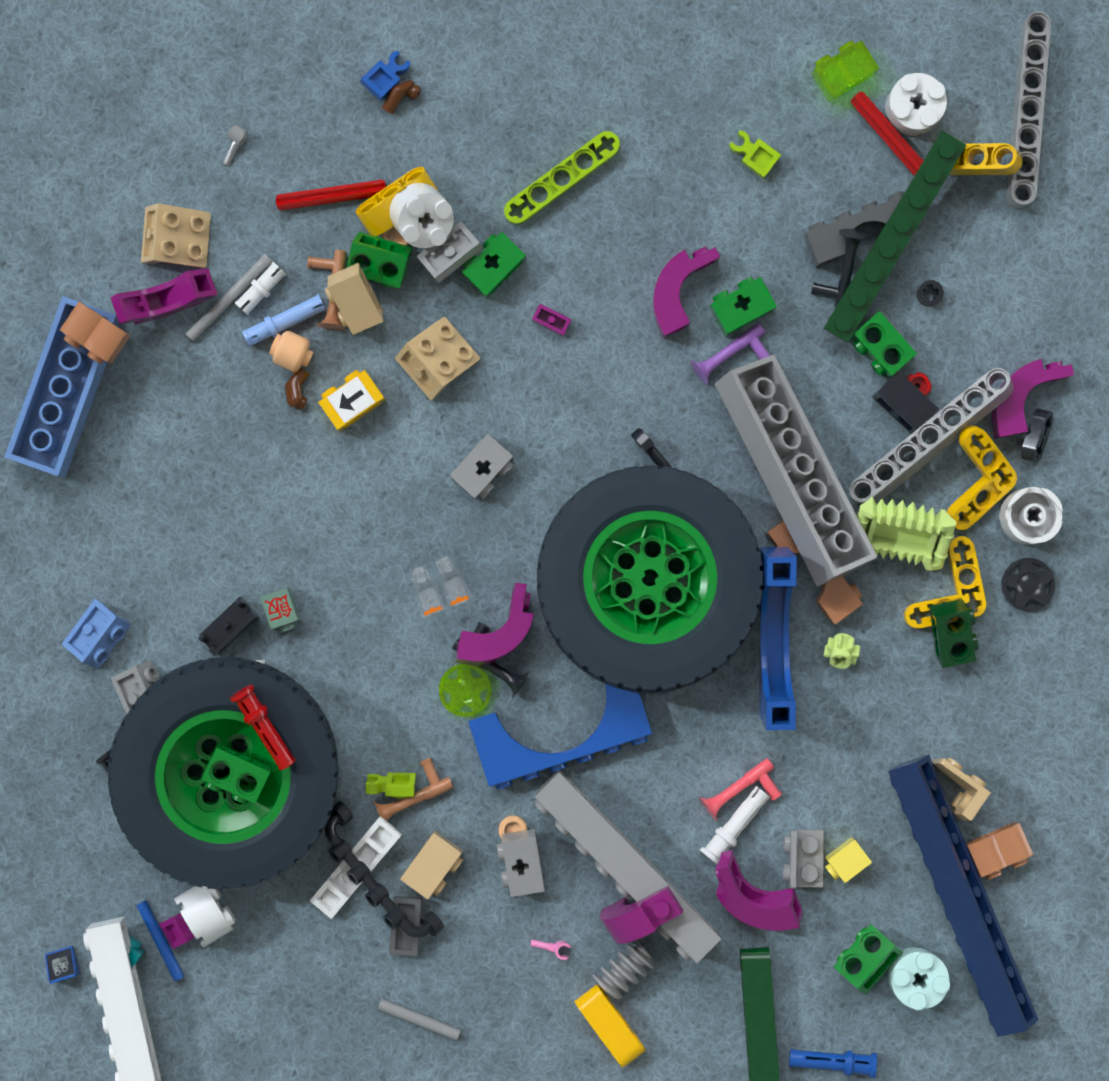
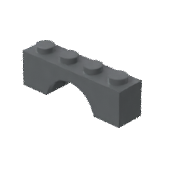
(829, 245)

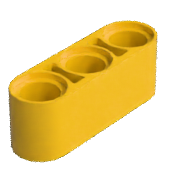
(992, 161)
(376, 210)
(610, 1025)

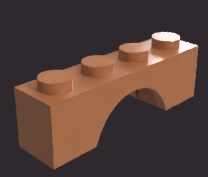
(837, 596)

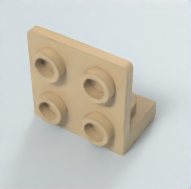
(175, 236)
(436, 357)
(968, 803)

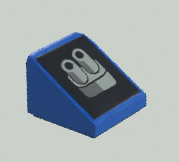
(61, 964)

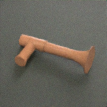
(337, 264)
(434, 789)

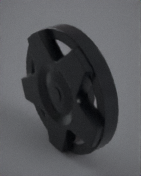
(1028, 584)

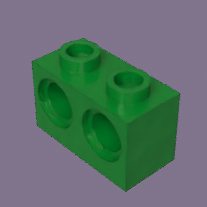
(380, 253)
(888, 340)
(239, 767)
(873, 964)

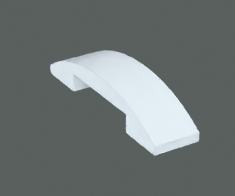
(368, 850)

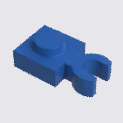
(383, 77)

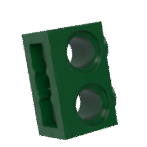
(948, 634)

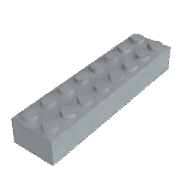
(795, 470)
(623, 861)

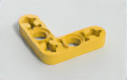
(989, 481)
(974, 567)

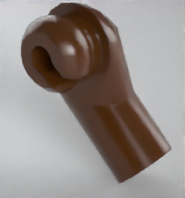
(398, 93)
(293, 389)

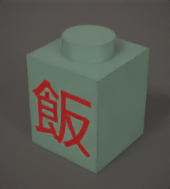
(280, 610)

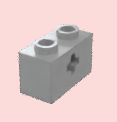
(486, 451)
(523, 879)

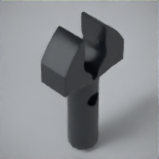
(647, 445)

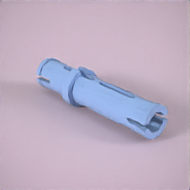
(284, 320)

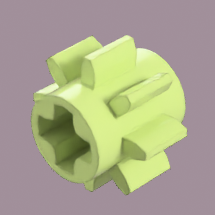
(842, 651)

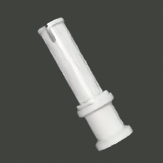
(726, 836)

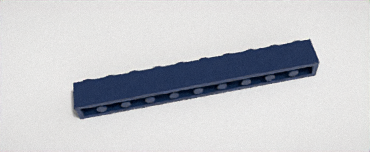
(963, 896)

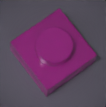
(176, 930)

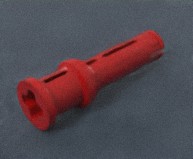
(256, 715)

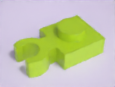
(758, 156)
(394, 784)

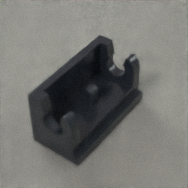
(905, 402)
(228, 626)

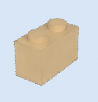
(354, 298)
(432, 865)

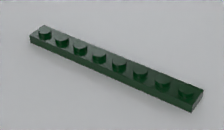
(894, 236)

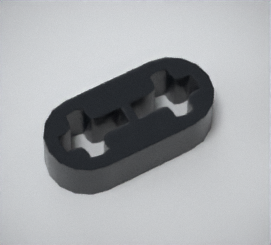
(1037, 435)

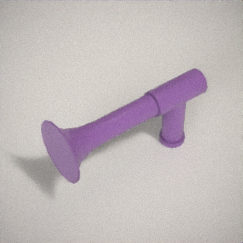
(750, 337)

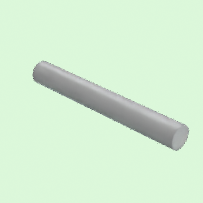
(419, 1019)

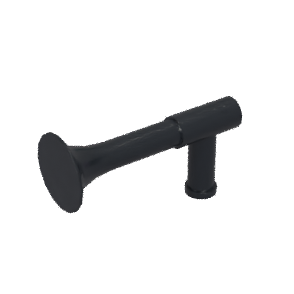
(852, 240)
(513, 680)

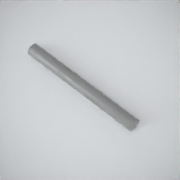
(229, 297)

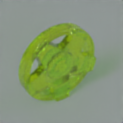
(465, 690)

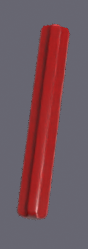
(887, 132)
(329, 195)

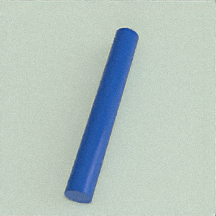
(160, 940)

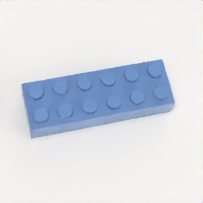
(57, 400)

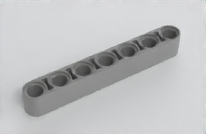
(1032, 97)
(938, 425)

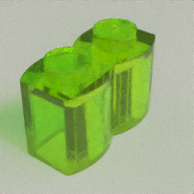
(845, 70)

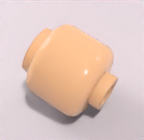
(291, 351)

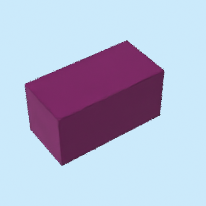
(551, 320)

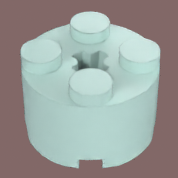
(933, 974)

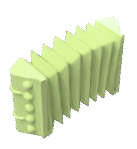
(908, 532)

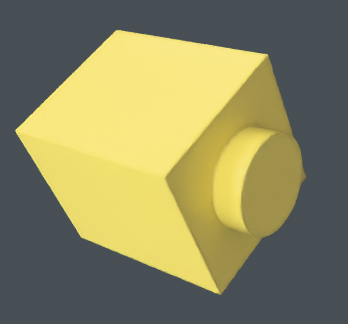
(847, 860)

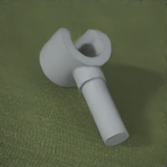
(238, 137)

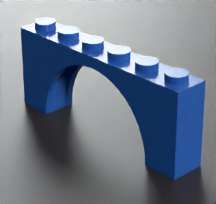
(776, 695)
(507, 759)

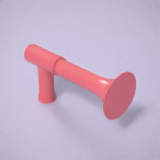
(757, 773)

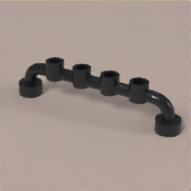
(377, 893)

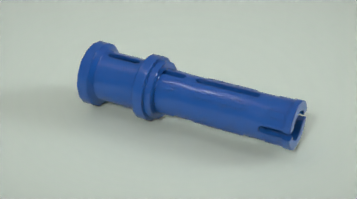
(846, 1062)

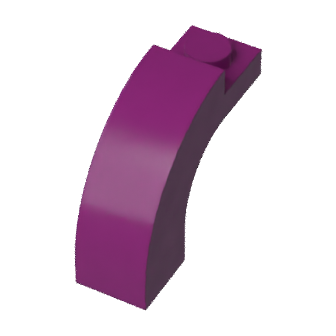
(164, 299)
(666, 299)
(1009, 416)
(491, 647)
(754, 906)
(633, 921)

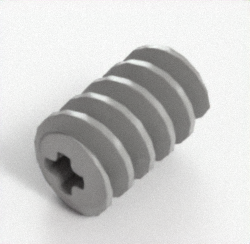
(625, 970)

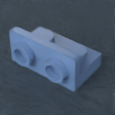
(96, 634)

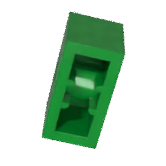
(490, 279)
(732, 319)

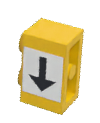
(351, 399)

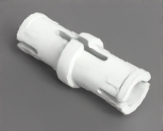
(260, 288)

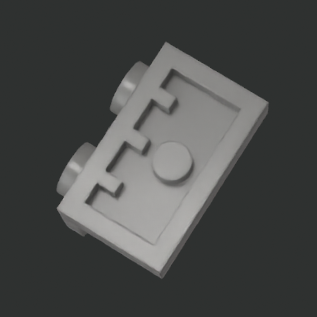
(449, 256)
(134, 683)
(804, 858)

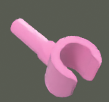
(551, 947)

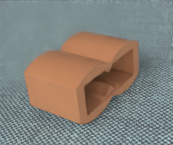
(95, 333)
(1000, 849)

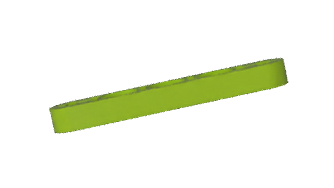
(568, 165)

